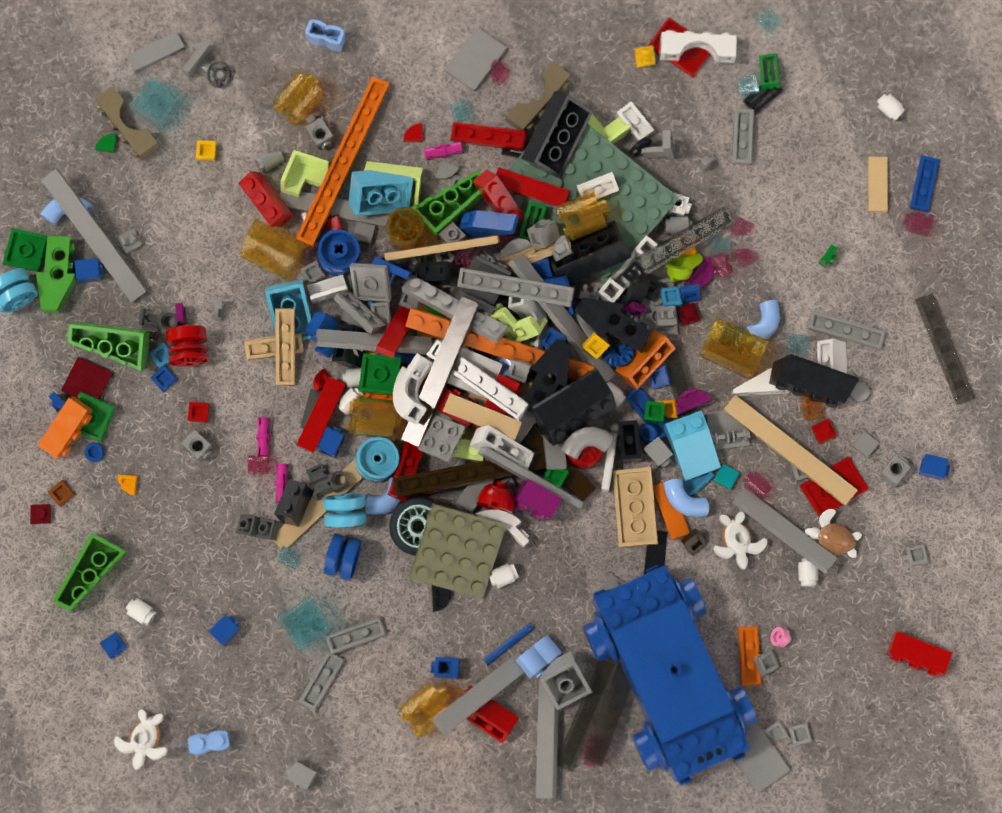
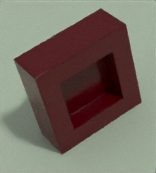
(688, 314)
(40, 514)

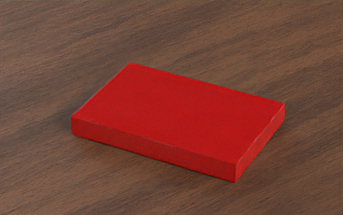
(691, 59)
(822, 500)

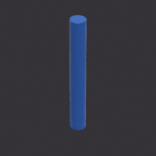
(508, 644)

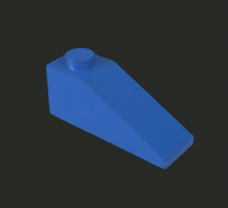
(486, 223)

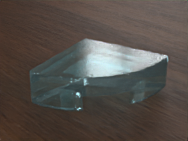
(287, 558)

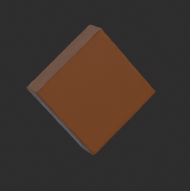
(61, 493)

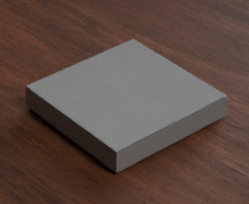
(371, 282)

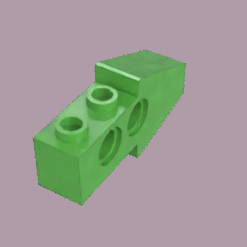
(52, 291)

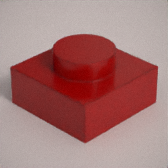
(198, 412)
(823, 431)

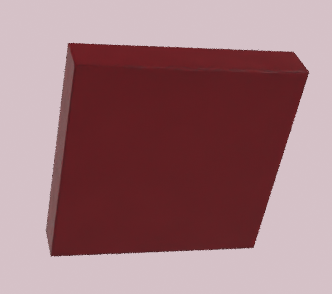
(86, 378)

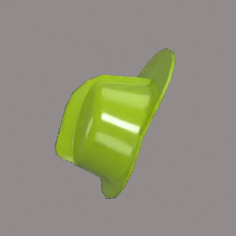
(682, 266)

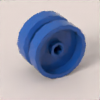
(335, 242)
(339, 556)

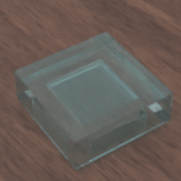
(768, 20)
(748, 85)
(460, 111)
(720, 245)
(797, 344)

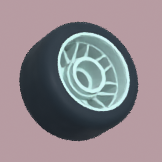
(402, 523)

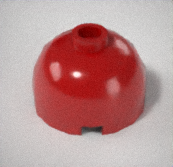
(497, 497)

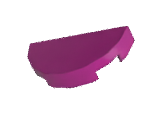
(702, 274)
(691, 399)

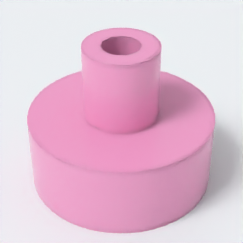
(780, 637)

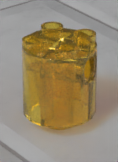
(299, 98)
(590, 214)
(405, 229)
(380, 417)
(429, 702)

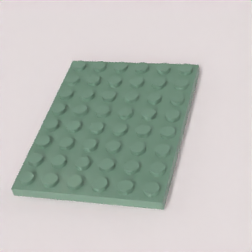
(635, 207)

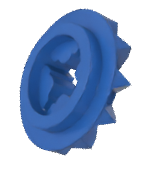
(613, 359)

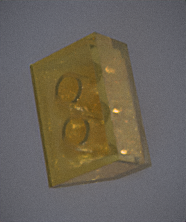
(272, 250)
(733, 348)

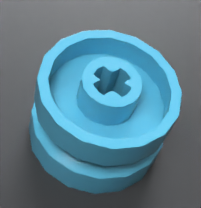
(16, 290)
(368, 467)
(344, 510)

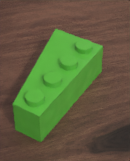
(449, 205)
(119, 343)
(87, 571)

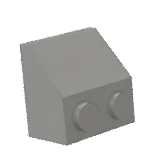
(564, 681)

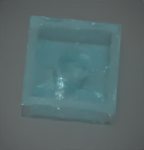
(156, 103)
(305, 624)

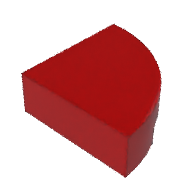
(414, 133)
(334, 223)
(319, 380)

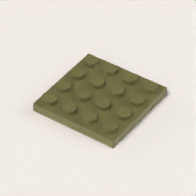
(457, 550)

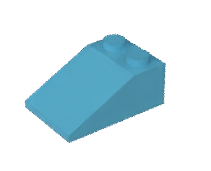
(378, 192)
(291, 295)
(692, 445)

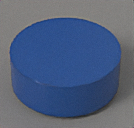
(648, 432)
(94, 452)

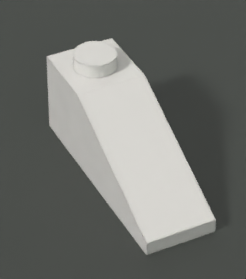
(758, 386)
(495, 440)

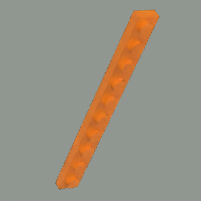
(342, 162)
(505, 348)

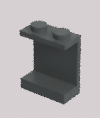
(485, 299)

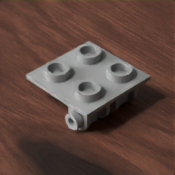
(726, 431)
(442, 438)

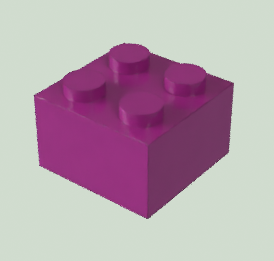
(536, 500)

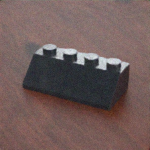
(557, 134)
(592, 254)
(812, 380)
(574, 407)

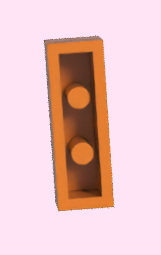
(646, 362)
(66, 427)

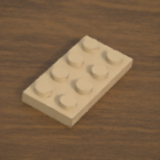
(635, 507)

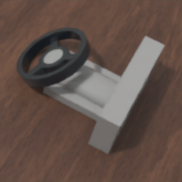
(207, 67)
(644, 149)

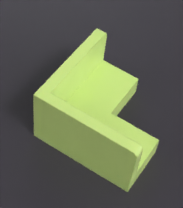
(613, 132)
(301, 170)
(521, 329)

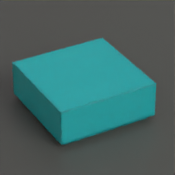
(726, 476)

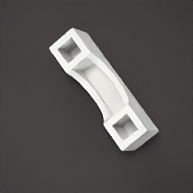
(721, 46)
(617, 284)

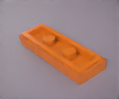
(673, 519)
(748, 650)

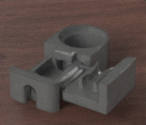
(152, 320)
(321, 481)

